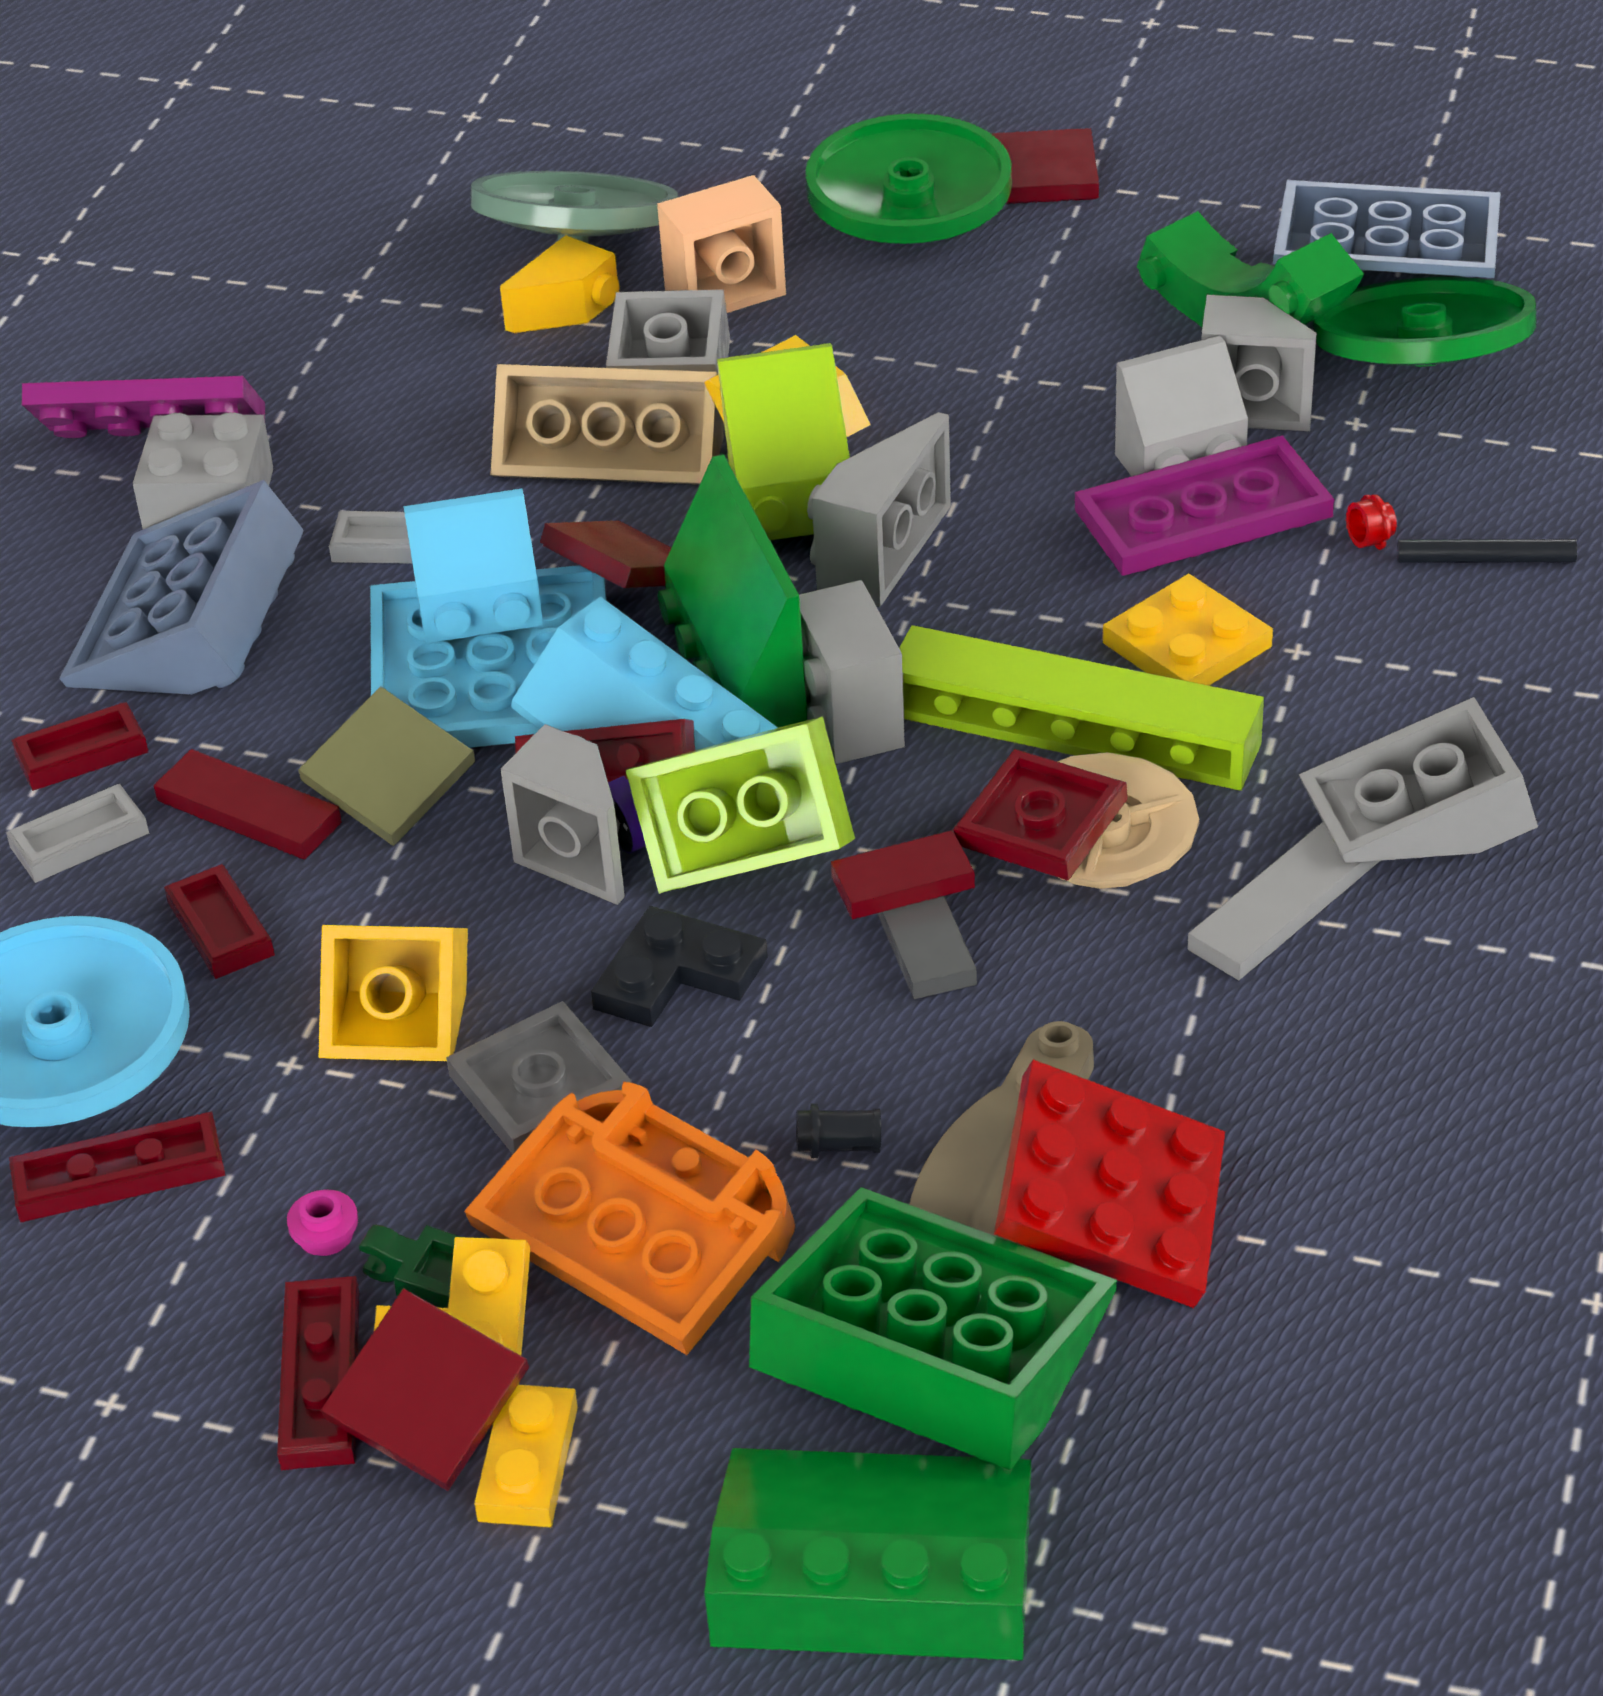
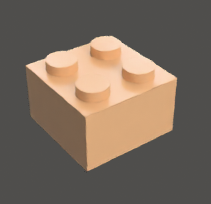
(724, 241)

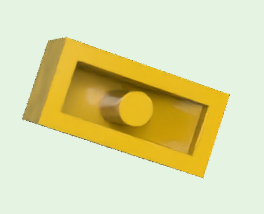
(560, 287)

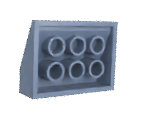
(1394, 226)
(188, 598)

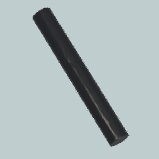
(1486, 550)

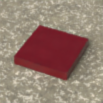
(1051, 165)
(610, 551)
(1041, 814)
(425, 1389)

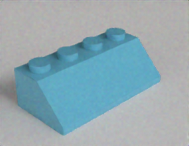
(616, 673)

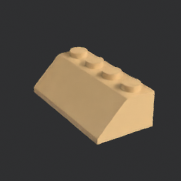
(604, 424)

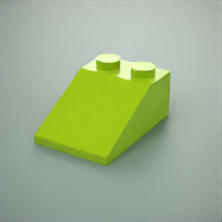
(782, 431)
(741, 805)

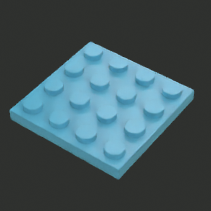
(469, 680)

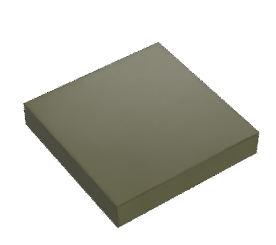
(387, 765)

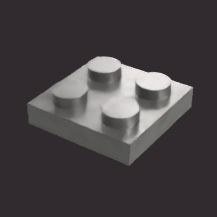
(530, 1068)

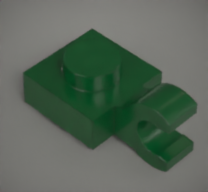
(417, 1266)

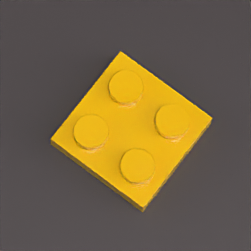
(1187, 633)

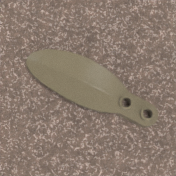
(970, 1160)

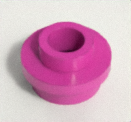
(323, 1222)

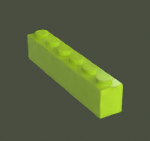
(1080, 706)

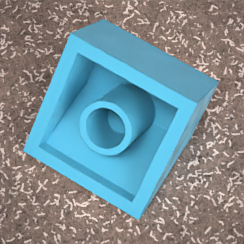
(473, 565)

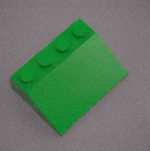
(735, 601)
(928, 1325)
(870, 1554)

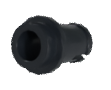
(837, 1130)

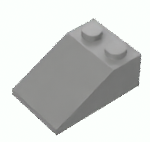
(881, 508)
(1423, 791)

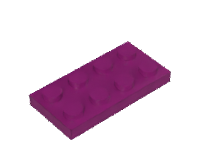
(131, 404)
(1203, 505)

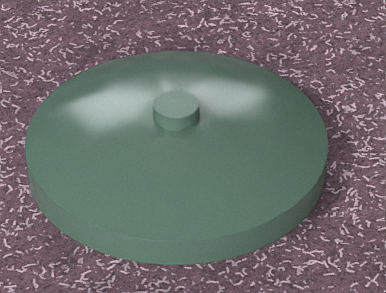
(570, 202)

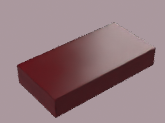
(79, 746)
(902, 874)
(219, 921)

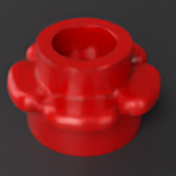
(1370, 522)

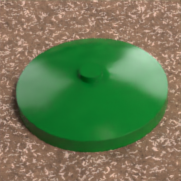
(908, 178)
(1427, 321)

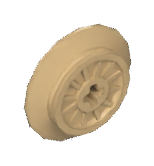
(1149, 829)

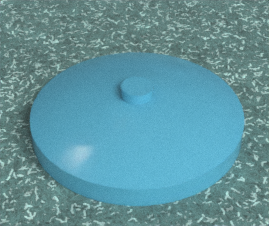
(84, 1017)

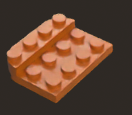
(639, 1211)

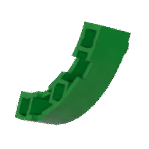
(1196, 261)

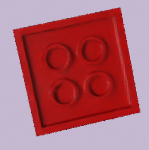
(1111, 1184)

